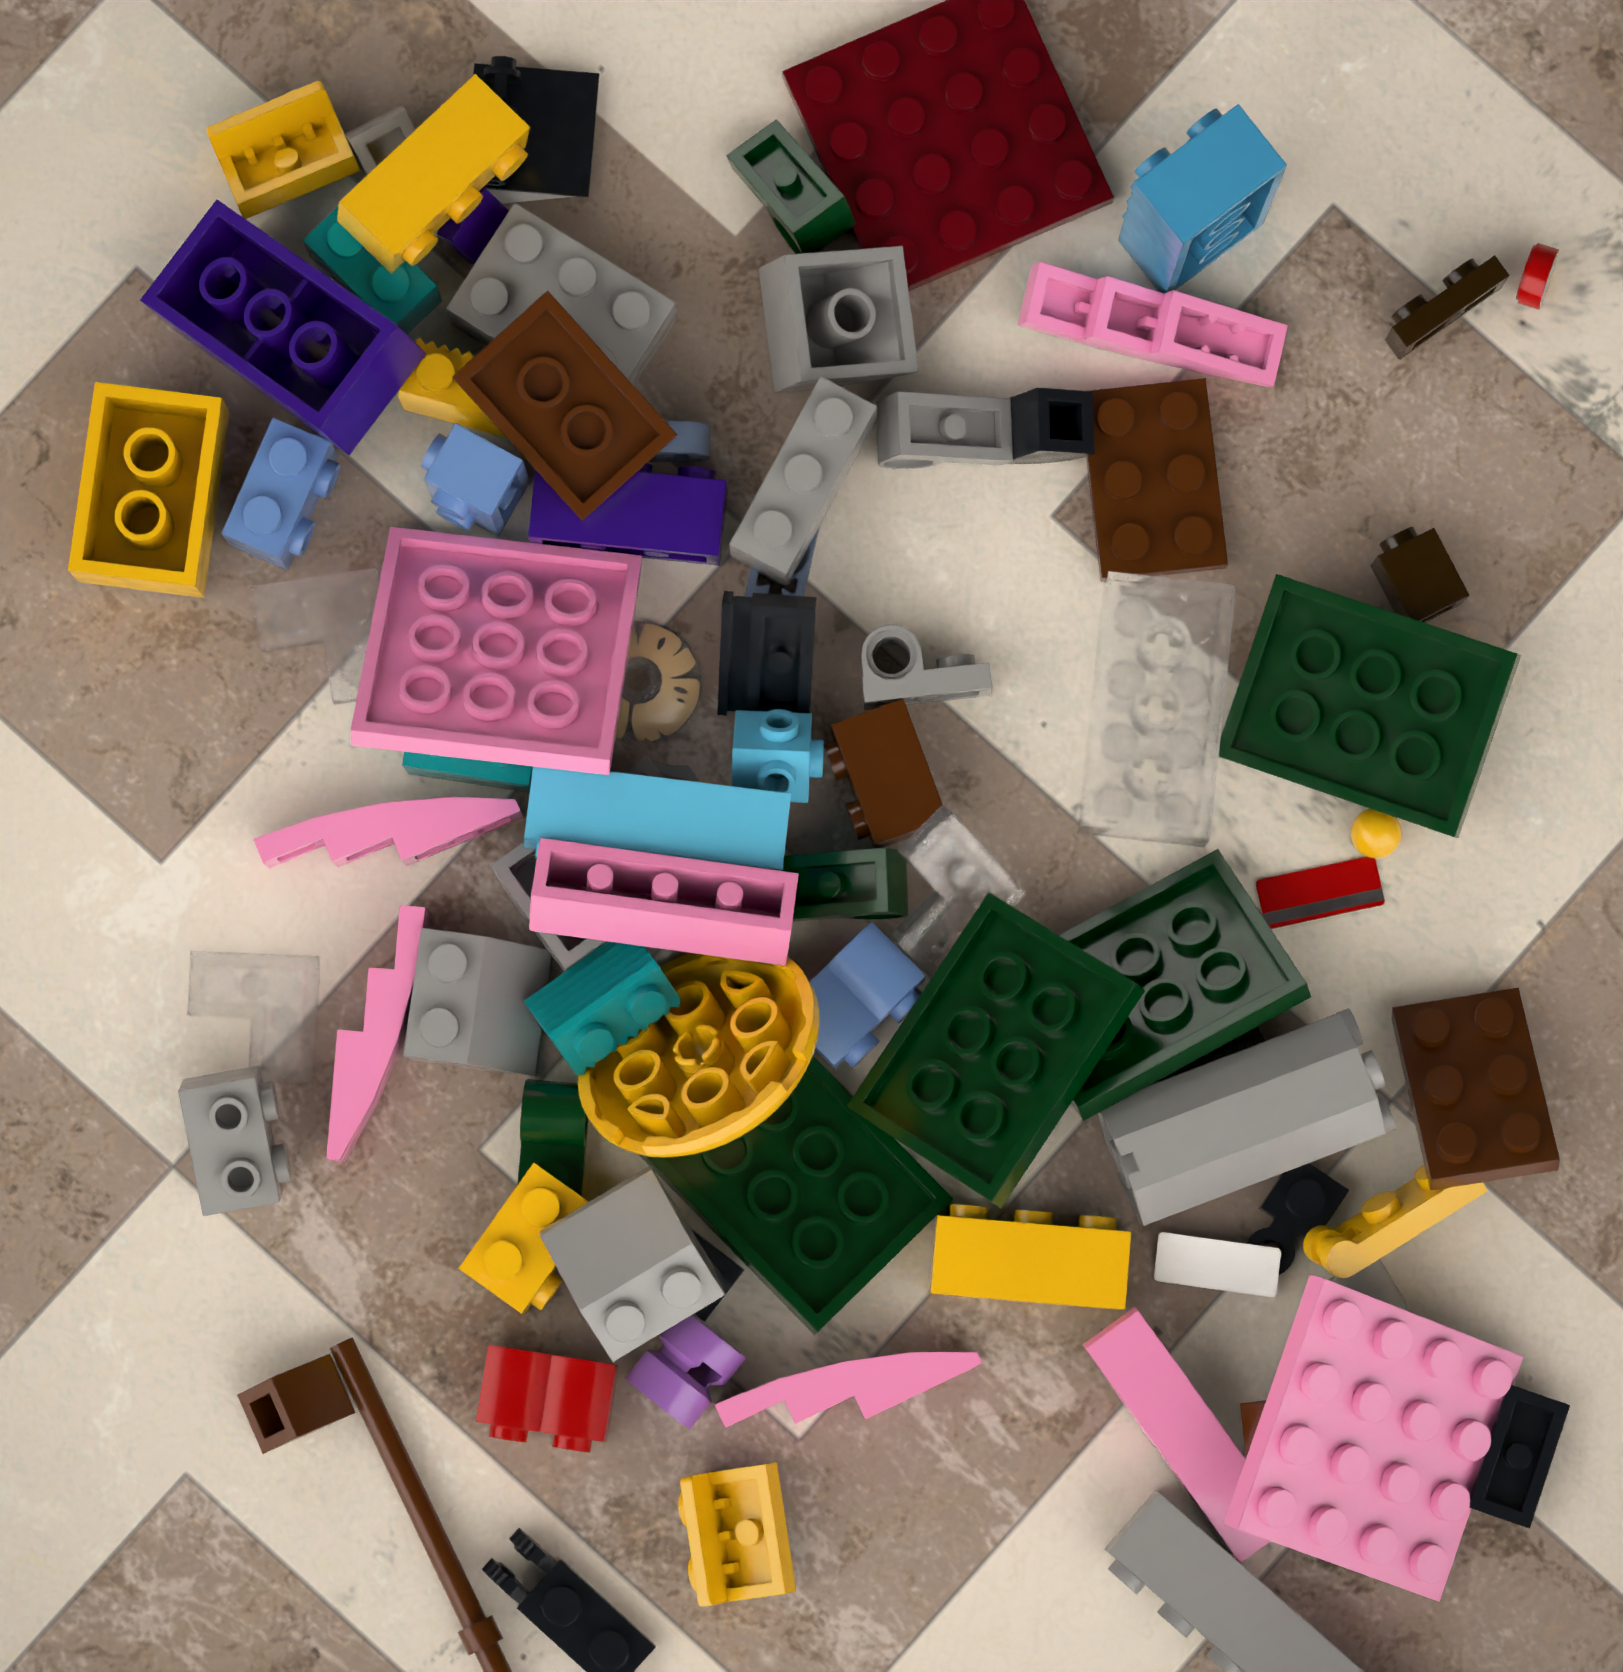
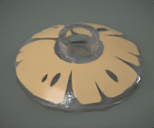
(673, 689)

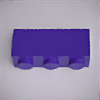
(647, 516)

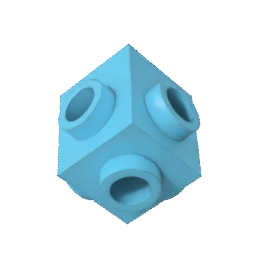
(776, 752)

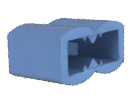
(860, 992)

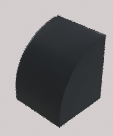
(1052, 426)

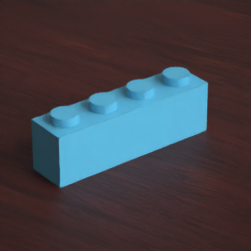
(659, 816)

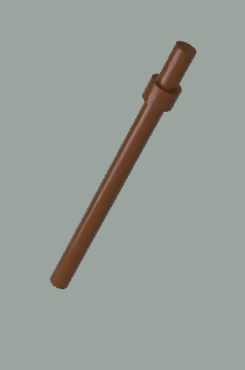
(479, 1633)

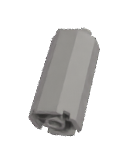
(1246, 1117)

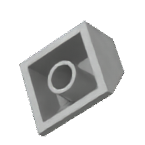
(838, 317)
(472, 1004)
(632, 1263)

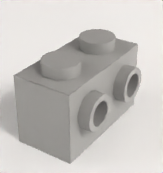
(233, 1140)

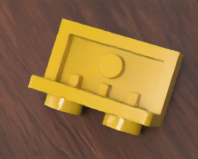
(282, 149)
(510, 1252)
(736, 1534)

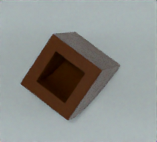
(296, 1403)

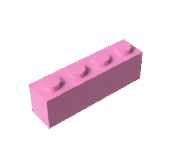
(662, 901)

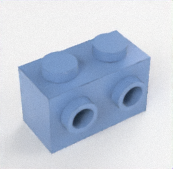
(473, 480)
(281, 494)

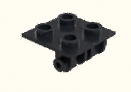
(561, 120)

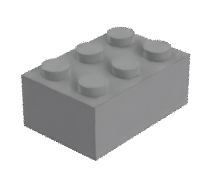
(533, 257)

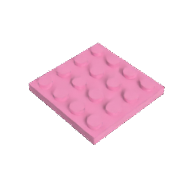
(497, 651)
(1372, 1438)

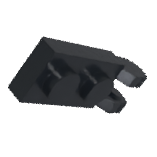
(572, 1612)

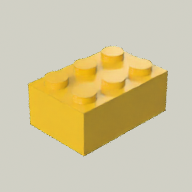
(149, 489)

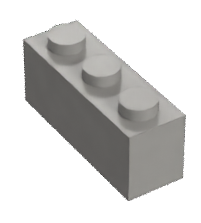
(803, 481)

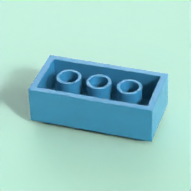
(1200, 198)

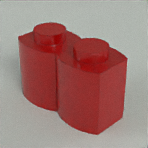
(546, 1395)

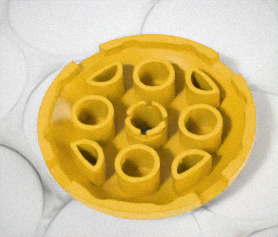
(711, 1062)

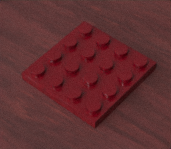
(949, 135)

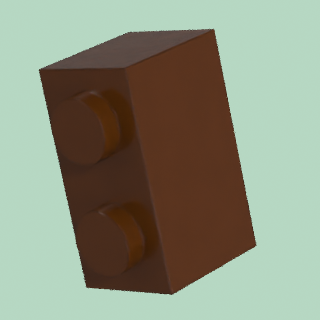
(885, 774)

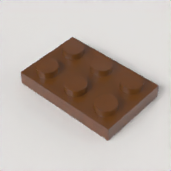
(564, 405)
(1155, 480)
(1475, 1089)

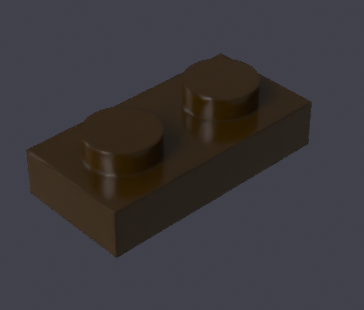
(1466, 289)

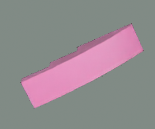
(1153, 325)
(414, 826)
(368, 1056)
(873, 1382)
(1174, 1421)

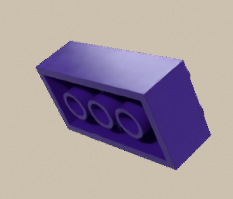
(283, 327)

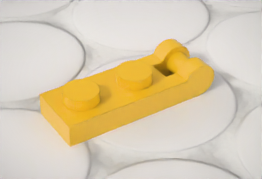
(1385, 1224)

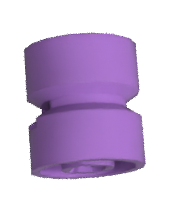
(685, 1369)

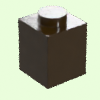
(1418, 575)

